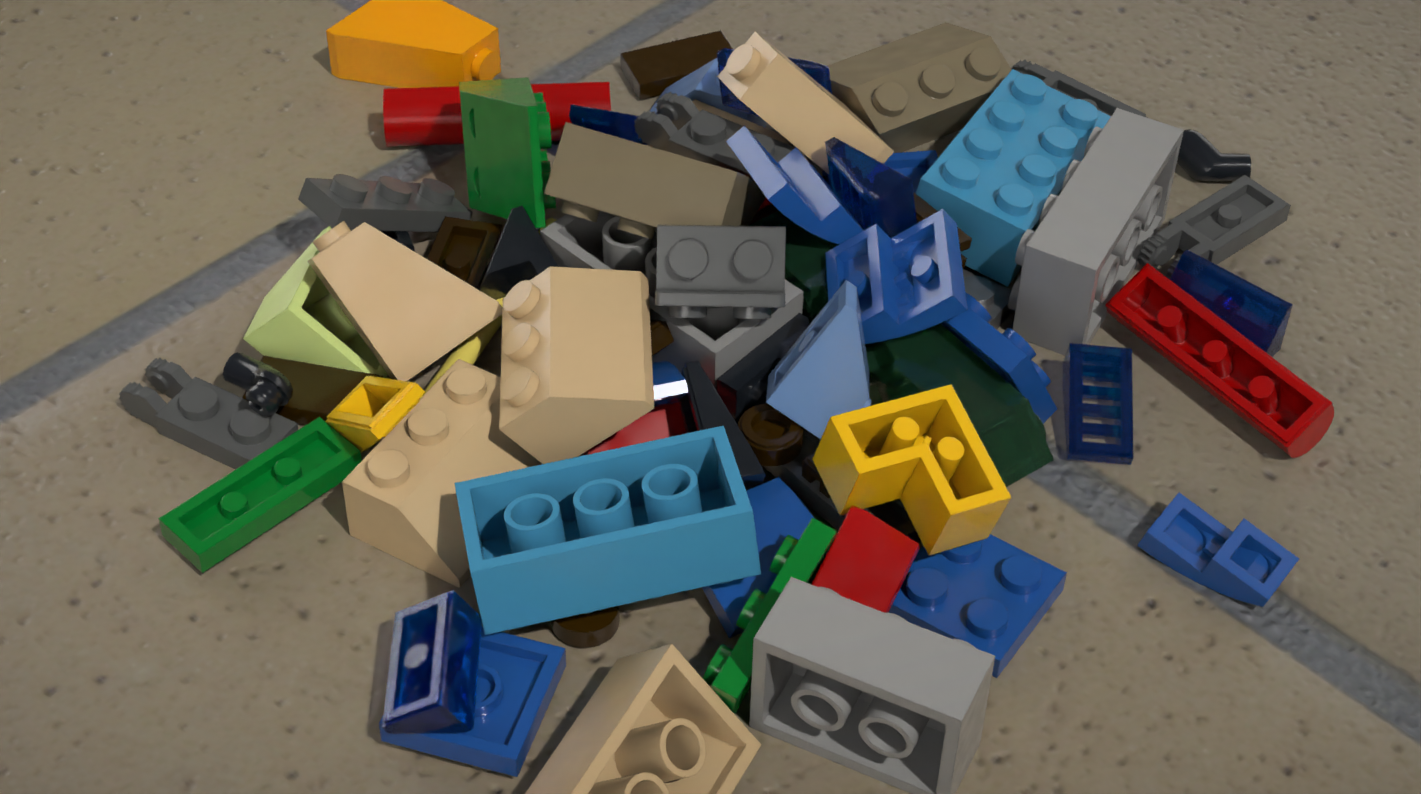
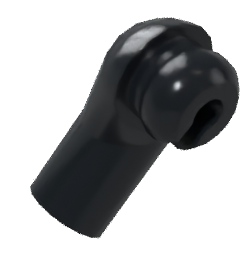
(1206, 163)
(265, 385)

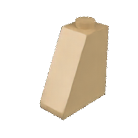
(796, 103)
(398, 299)

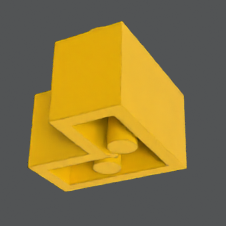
(917, 453)

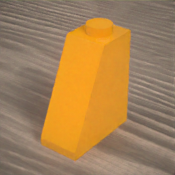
(413, 45)

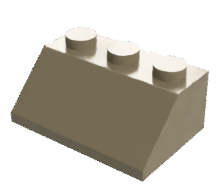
(920, 84)
(645, 185)

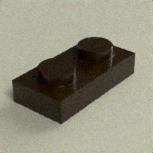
(465, 248)

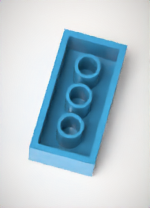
(1007, 167)
(607, 529)

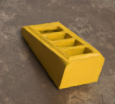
(373, 409)

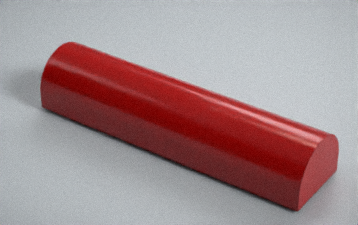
(434, 113)
(1223, 361)

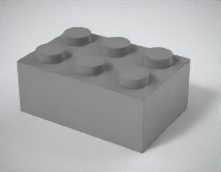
(869, 689)

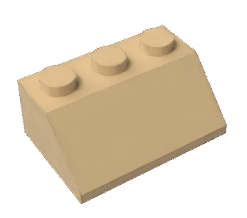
(574, 359)
(405, 487)
(650, 732)

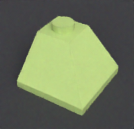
(306, 323)

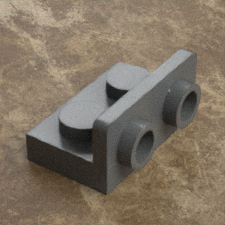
(720, 269)

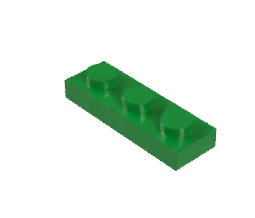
(259, 494)
(730, 668)

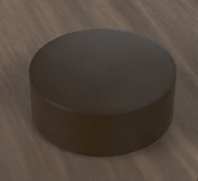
(771, 435)
(587, 629)

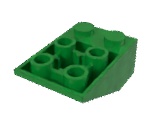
(502, 147)

